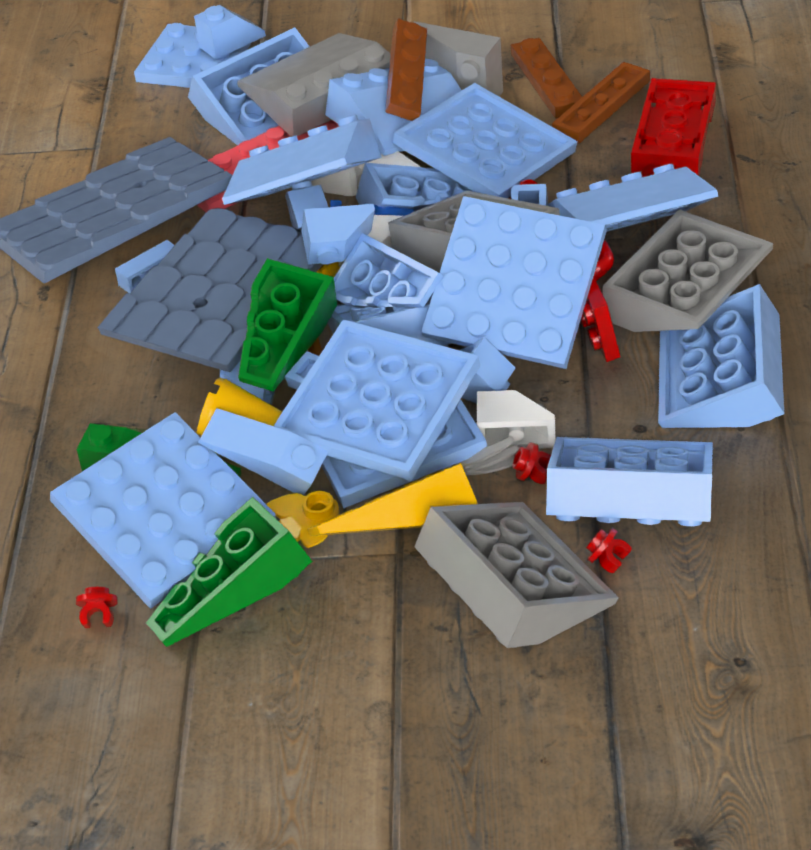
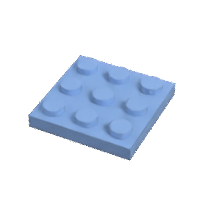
(177, 58)

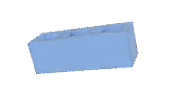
(134, 270)

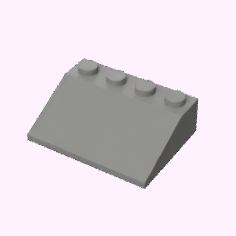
(298, 86)
(427, 231)
(682, 274)
(511, 570)

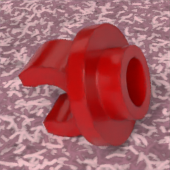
(531, 463)
(603, 547)
(96, 600)

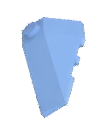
(405, 186)
(383, 277)

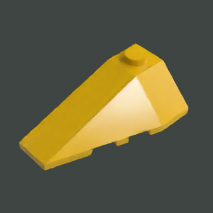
(404, 506)

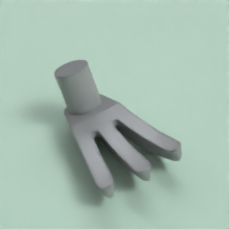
(491, 458)

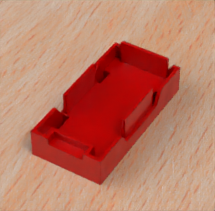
(673, 125)

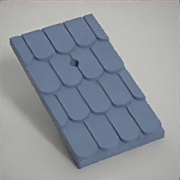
(109, 208)
(202, 289)

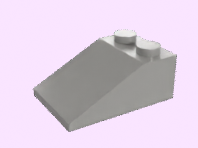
(466, 56)

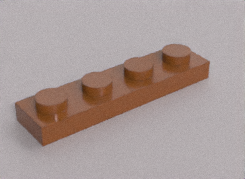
(406, 70)
(545, 75)
(602, 101)

